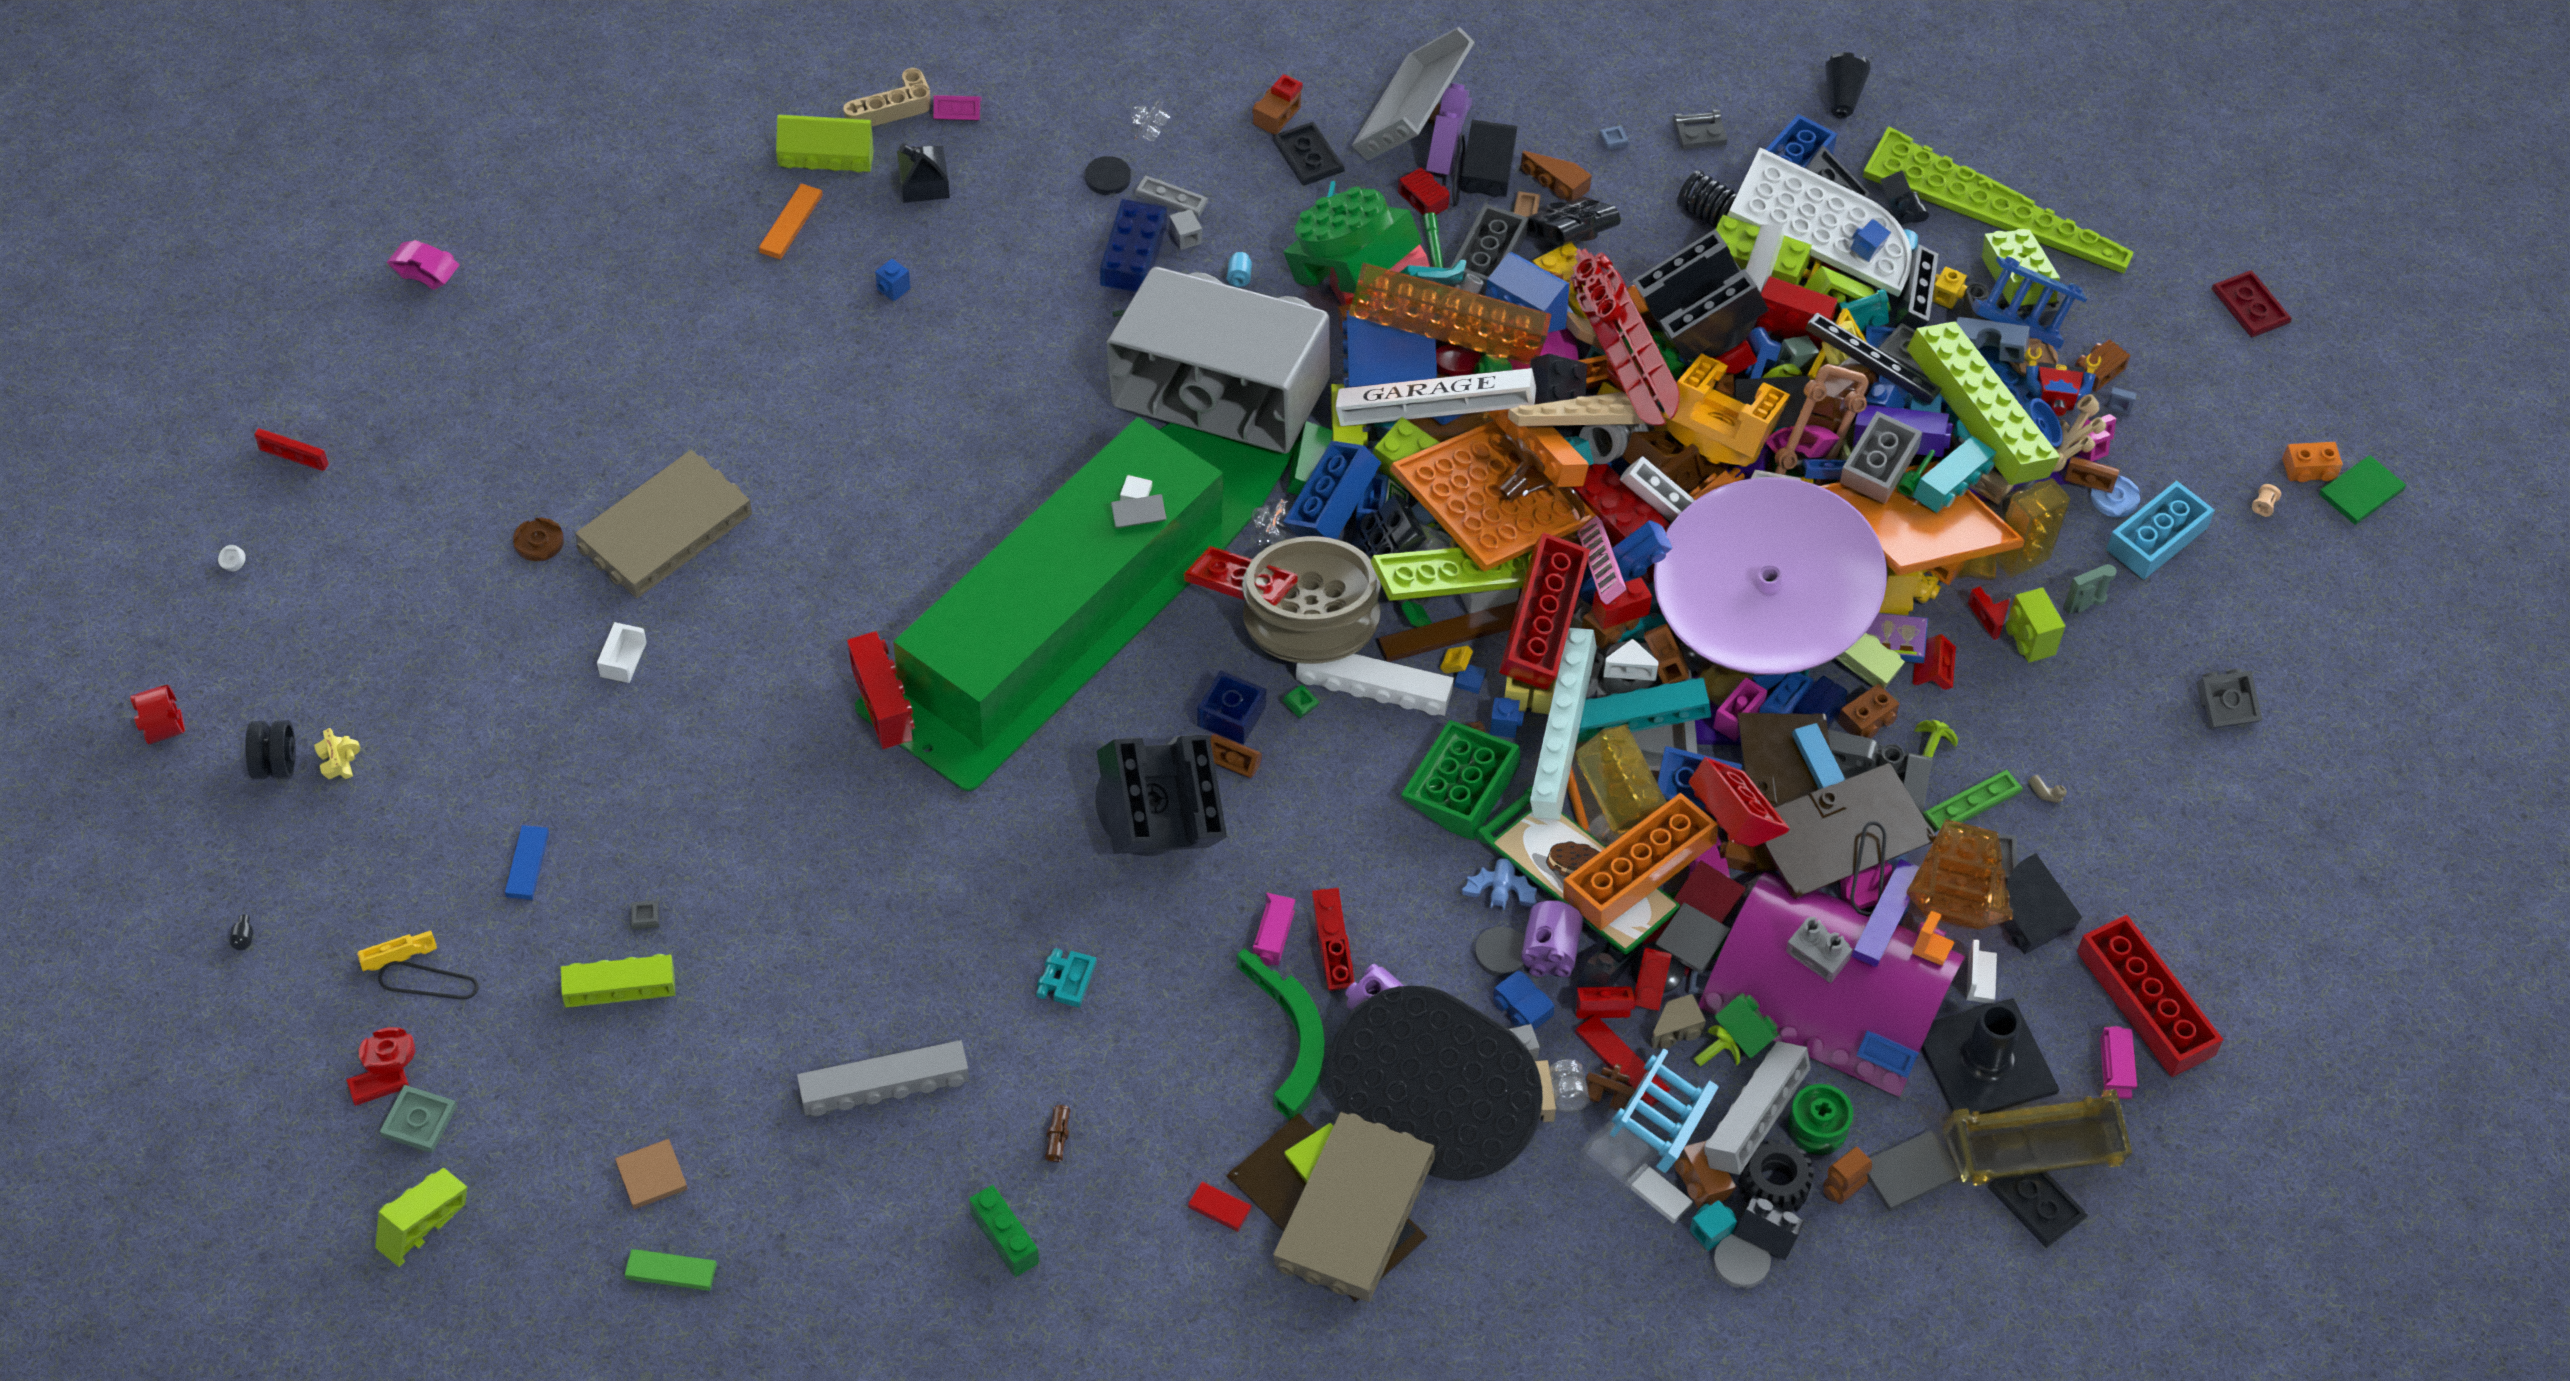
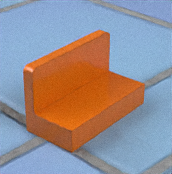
(1931, 945)

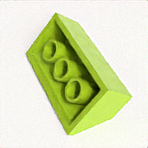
(824, 143)

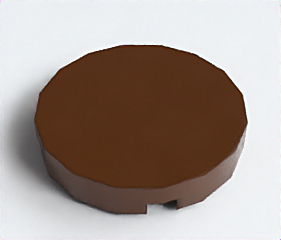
(538, 539)

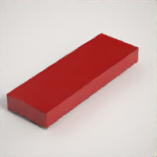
(291, 449)

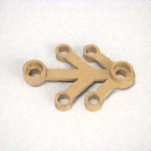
(2088, 407)

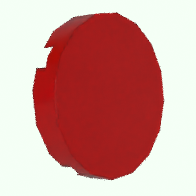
(387, 1050)

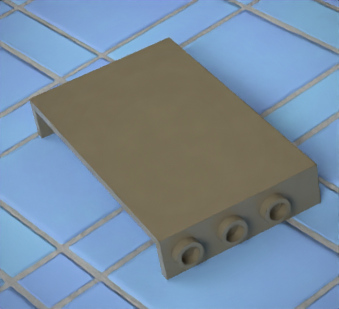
(663, 524)
(1354, 1207)

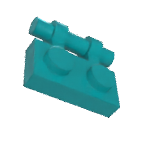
(1074, 978)

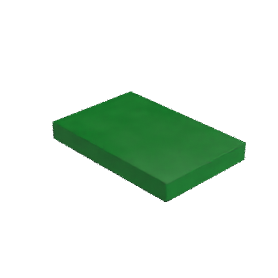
(2362, 489)

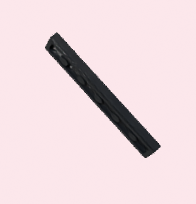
(1873, 358)

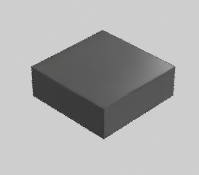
(645, 914)

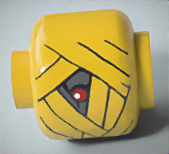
(1927, 587)

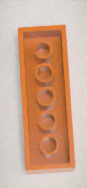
(1640, 861)

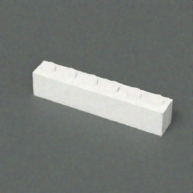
(1382, 682)

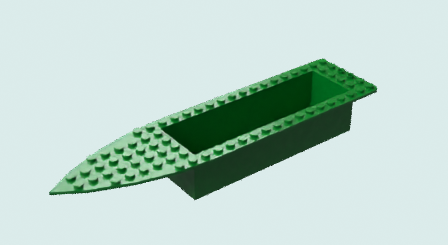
(1069, 593)

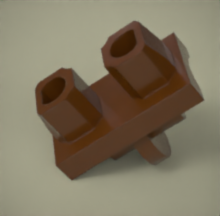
(1598, 1084)

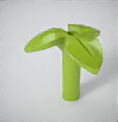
(1937, 730)
(1724, 1042)

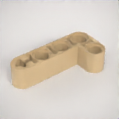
(893, 104)

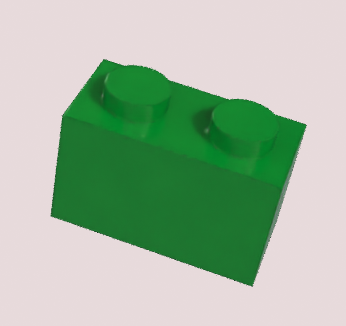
(1747, 1024)

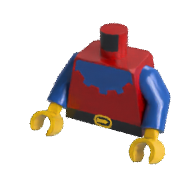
(2059, 384)

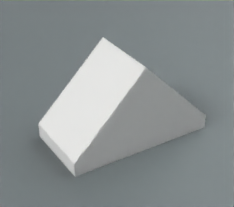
(1631, 662)

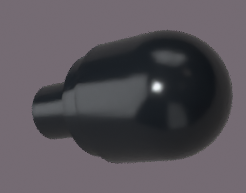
(241, 933)

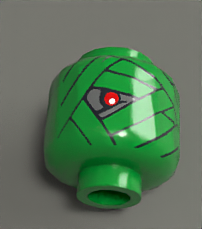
(1492, 363)

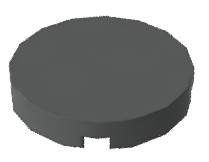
(1500, 951)

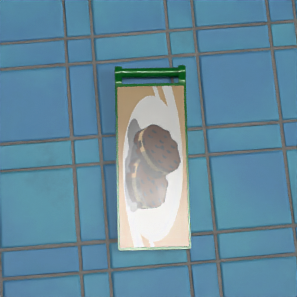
(1555, 849)

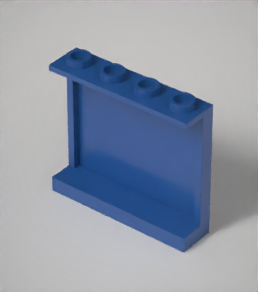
(1385, 354)

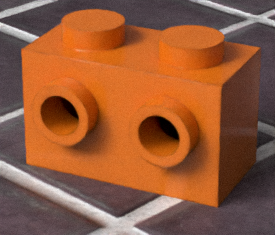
(2312, 461)

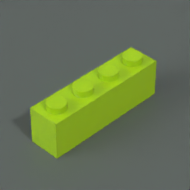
(618, 980)

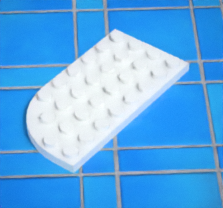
(1823, 216)

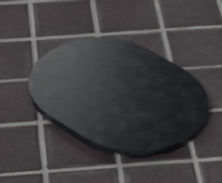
(1440, 1075)

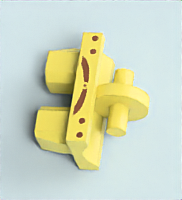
(340, 753)

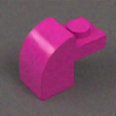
(2101, 440)

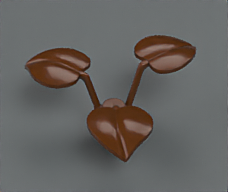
(1517, 482)

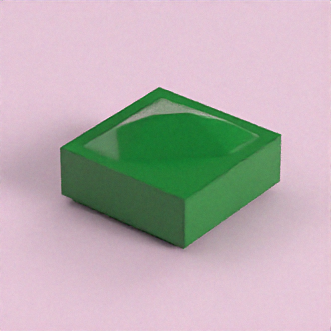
(1416, 614)
(1301, 701)

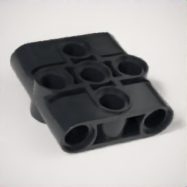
(1572, 221)
(1389, 530)

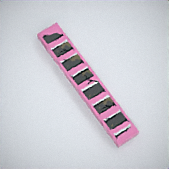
(1602, 560)

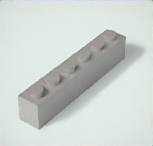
(883, 1078)
(1757, 1107)

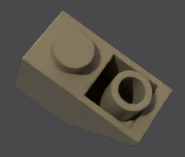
(1678, 1021)

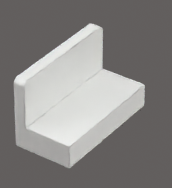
(1981, 975)

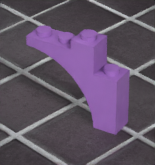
(1447, 128)

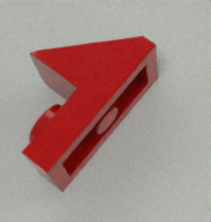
(1989, 614)

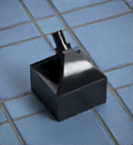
(922, 173)

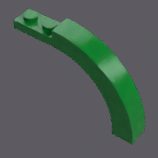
(1303, 1082)

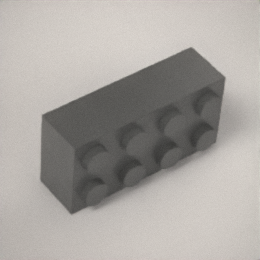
(1489, 241)

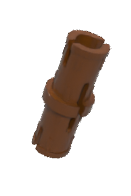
(1057, 1133)

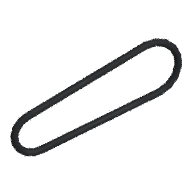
(1455, 196)
(1859, 861)
(426, 992)

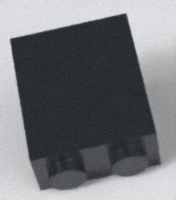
(1489, 158)

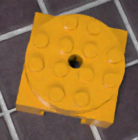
(1719, 424)

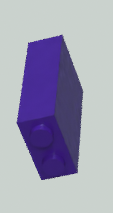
(1933, 425)

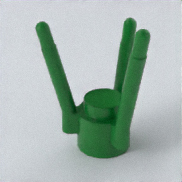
(1910, 480)

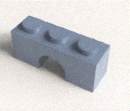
(2008, 338)

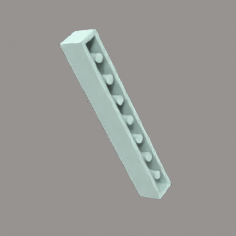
(1563, 724)

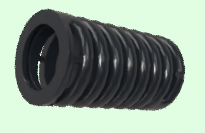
(1711, 203)

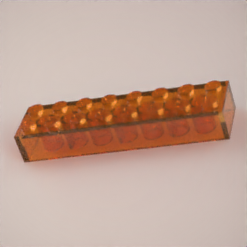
(1449, 314)

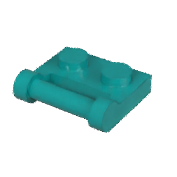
(1868, 310)

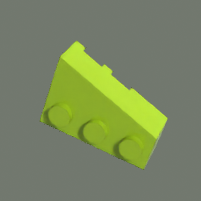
(1837, 286)
(417, 1212)

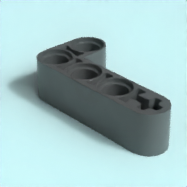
(1980, 292)

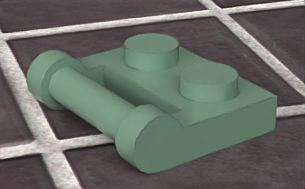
(2084, 592)

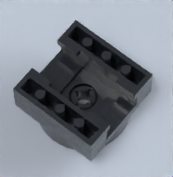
(1702, 298)
(1180, 788)

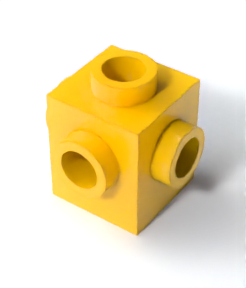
(1949, 282)

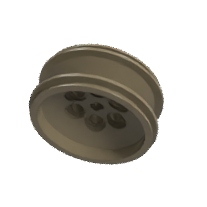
(1328, 609)

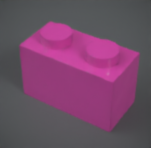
(1744, 699)

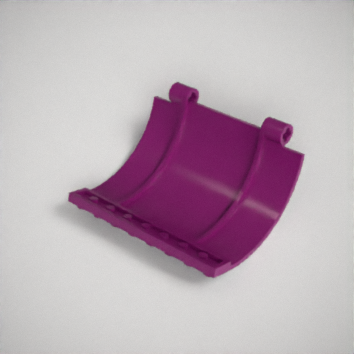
(1827, 1018)

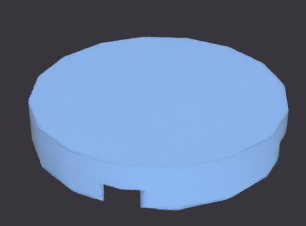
(2120, 502)

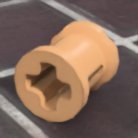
(2266, 500)

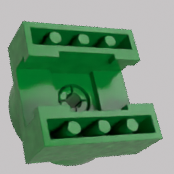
(1349, 232)

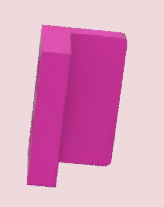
(957, 107)
(1867, 886)

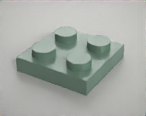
(418, 1119)

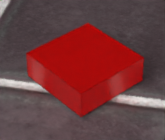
(1286, 88)

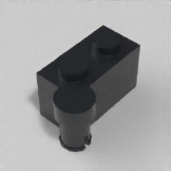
(1902, 201)

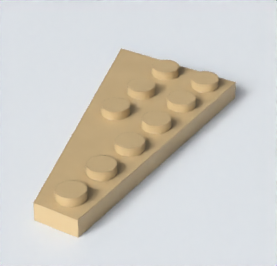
(1592, 410)

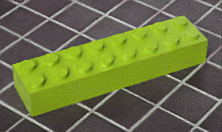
(1983, 402)

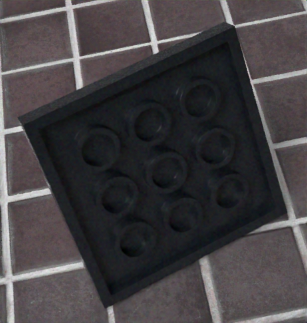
(1987, 1059)

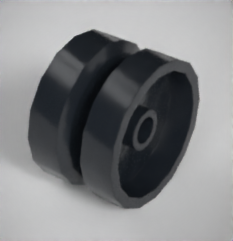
(270, 749)

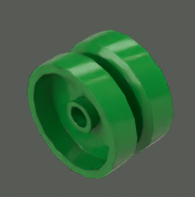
(1820, 1119)

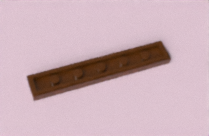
(1448, 632)

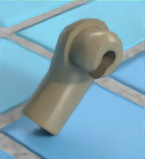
(2046, 793)

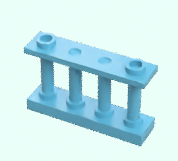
(1689, 1114)

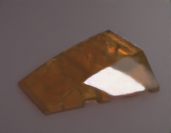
(1963, 878)

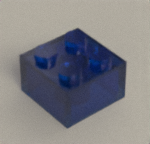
(1231, 707)

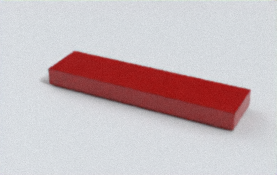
(1613, 1050)

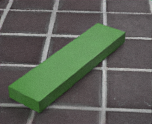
(1974, 800)

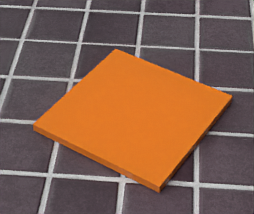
(1921, 539)

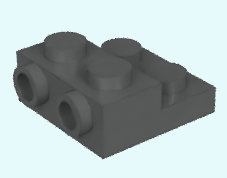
(2229, 698)

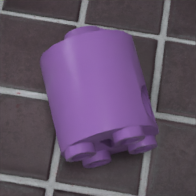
(1552, 939)
(1372, 983)

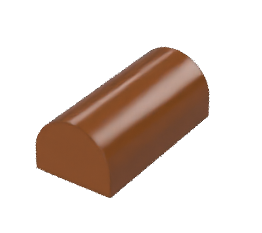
(2091, 474)
(1235, 756)

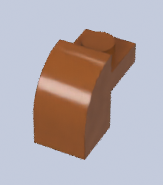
(1668, 653)

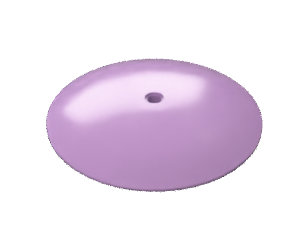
(1780, 529)

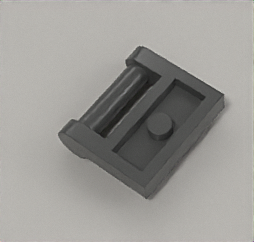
(1700, 135)

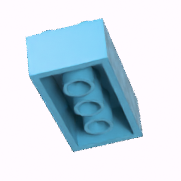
(2160, 530)

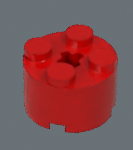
(157, 714)

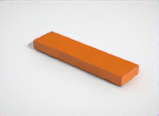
(790, 221)

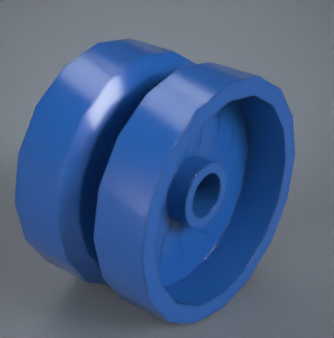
(2045, 420)

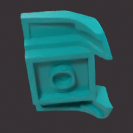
(1439, 275)

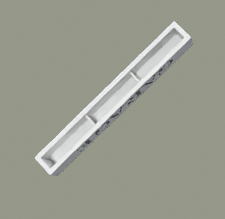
(1436, 397)

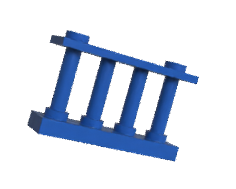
(2050, 334)

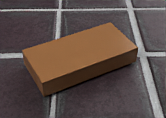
(1527, 204)

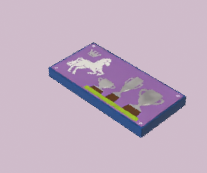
(1902, 634)

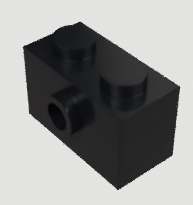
(1769, 1227)

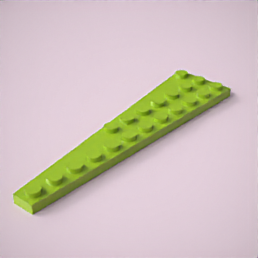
(1986, 200)

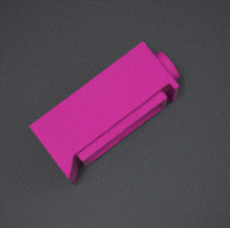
(1274, 928)
(2118, 1061)

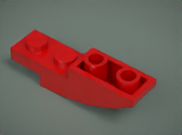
(1332, 939)

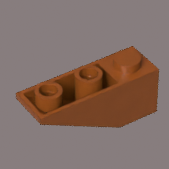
(1560, 176)

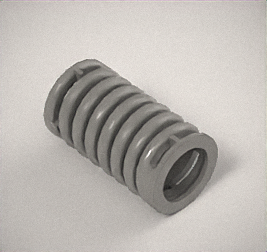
(1611, 440)

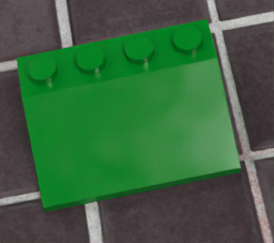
(1462, 778)

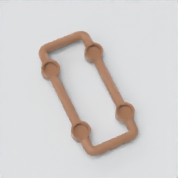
(1816, 391)

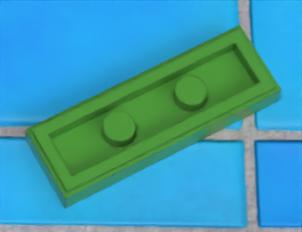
(670, 1269)

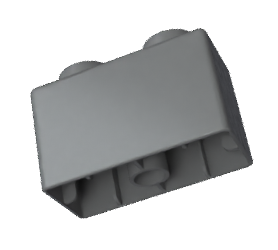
(1219, 358)

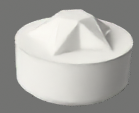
(231, 558)

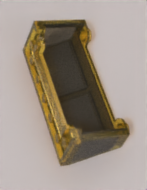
(2038, 1139)

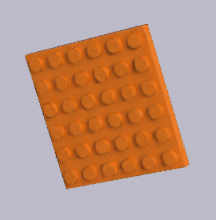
(1461, 491)

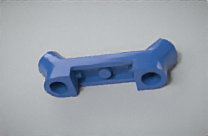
(1765, 351)

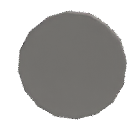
(1741, 1262)

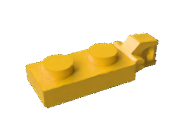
(396, 950)

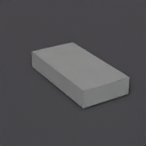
(1138, 511)

